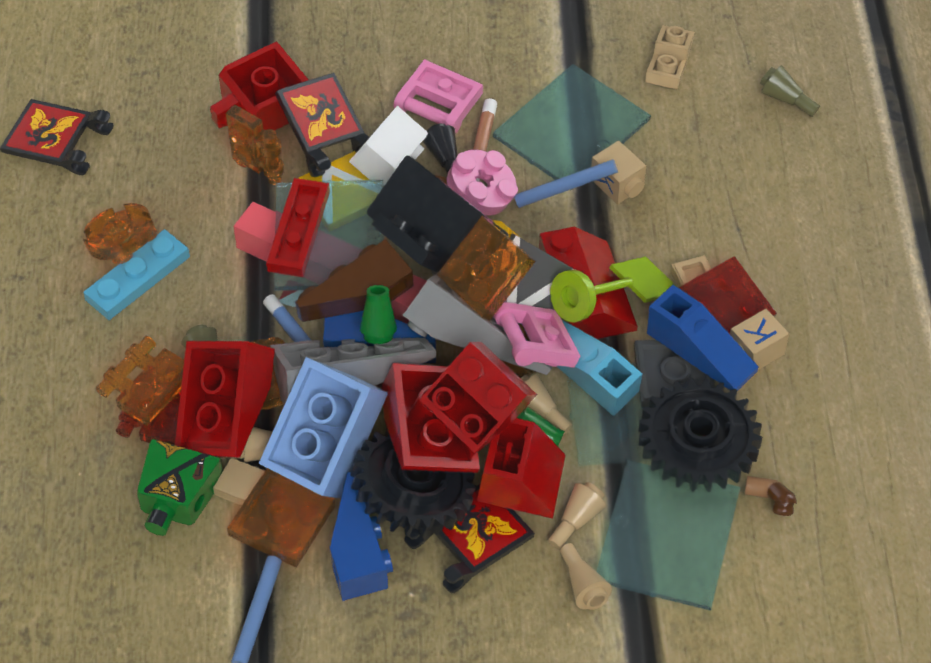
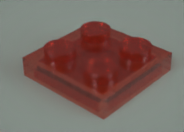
(728, 294)

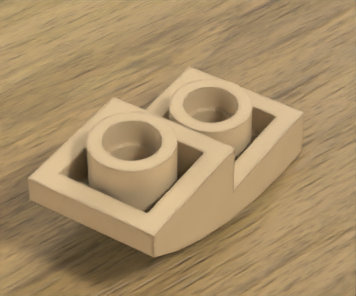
(670, 56)

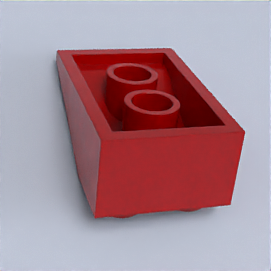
(222, 395)
(416, 433)

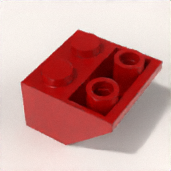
(477, 396)
(522, 470)

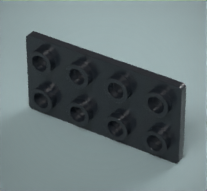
(423, 215)

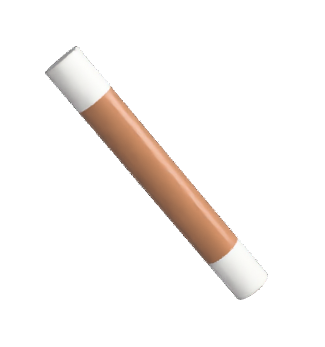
(485, 126)

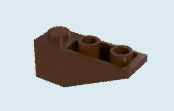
(347, 285)

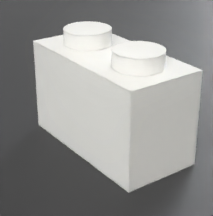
(389, 145)

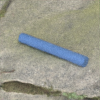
(566, 183)
(257, 610)

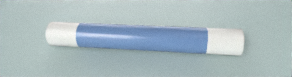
(285, 319)

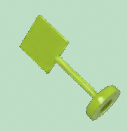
(575, 294)

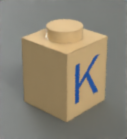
(630, 175)
(761, 338)

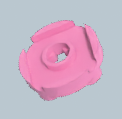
(492, 169)

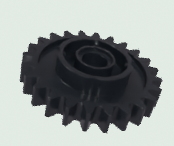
(722, 454)
(409, 497)

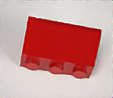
(592, 257)

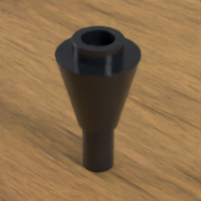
(442, 144)

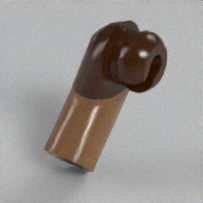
(772, 489)

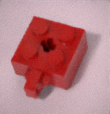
(252, 85)

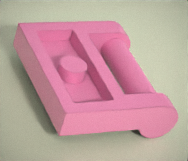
(442, 88)
(546, 331)

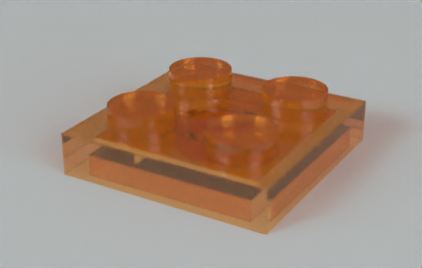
(486, 268)
(281, 518)

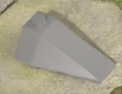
(450, 319)
(351, 357)

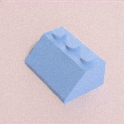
(322, 428)

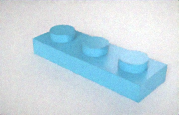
(136, 276)

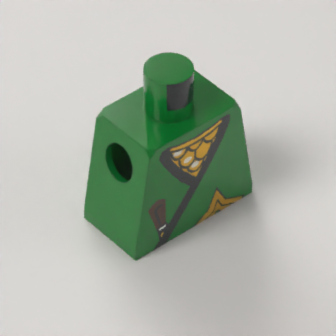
(175, 485)

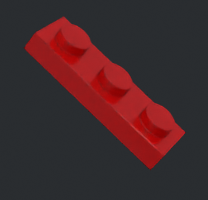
(298, 227)

